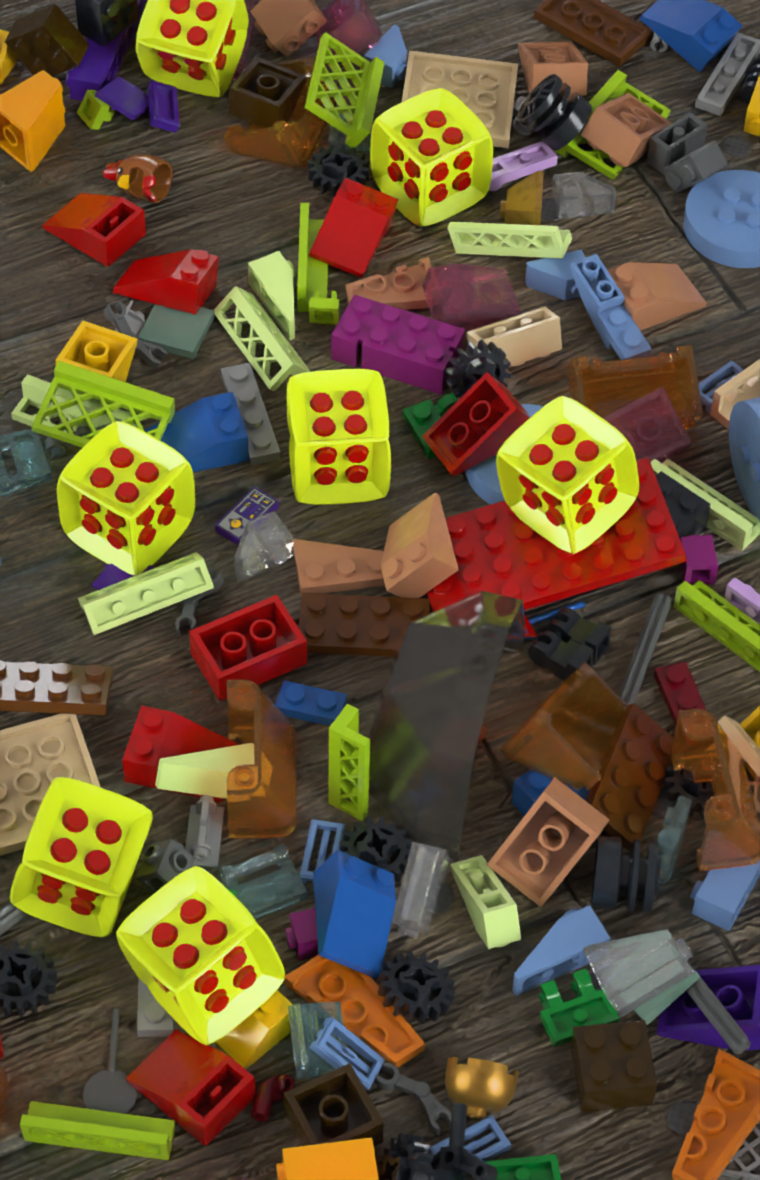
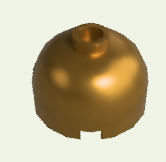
(480, 1085)

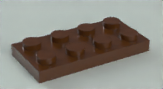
(595, 27)
(357, 623)
(55, 688)
(632, 774)

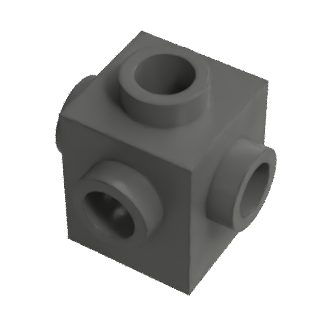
(162, 863)

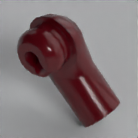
(270, 1093)

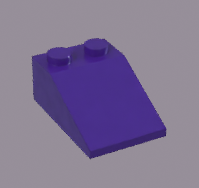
(736, 990)

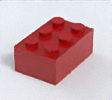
(248, 645)

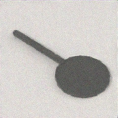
(109, 1087)

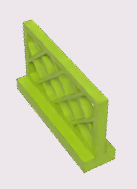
(611, 90)
(362, 98)
(106, 390)

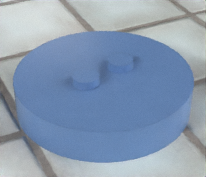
(745, 450)

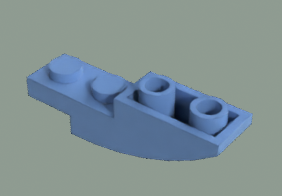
(606, 309)

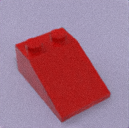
(354, 227)
(172, 280)
(476, 425)
(164, 735)

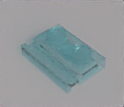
(304, 1025)

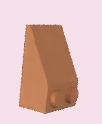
(557, 58)
(623, 129)
(655, 292)
(418, 551)
(548, 842)

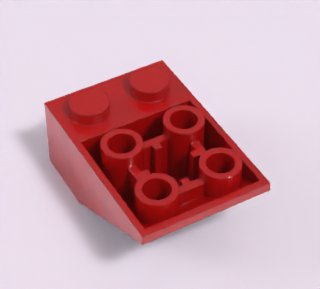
(99, 225)
(194, 1085)

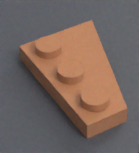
(398, 289)
(335, 567)

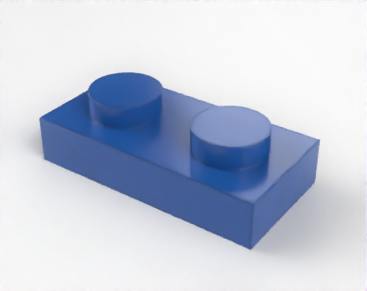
(310, 703)

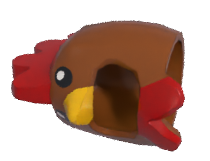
(142, 176)

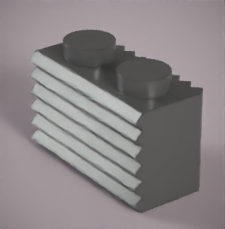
(676, 141)
(695, 167)

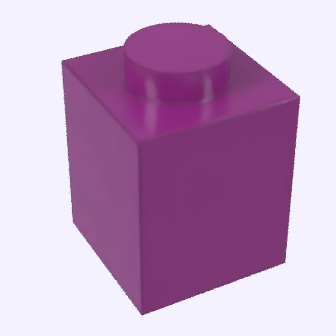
(701, 559)
(302, 934)

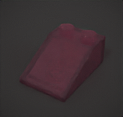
(350, 24)
(469, 295)
(651, 427)

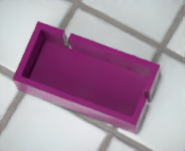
(397, 343)

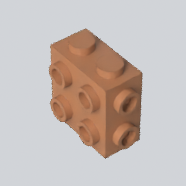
(287, 23)

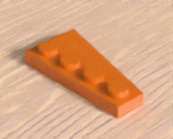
(361, 1007)
(721, 1119)

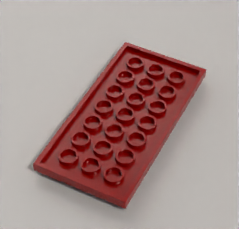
(512, 560)

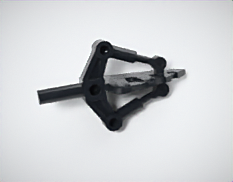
(455, 1159)

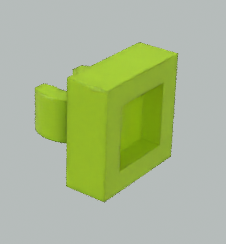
(94, 111)
(324, 309)

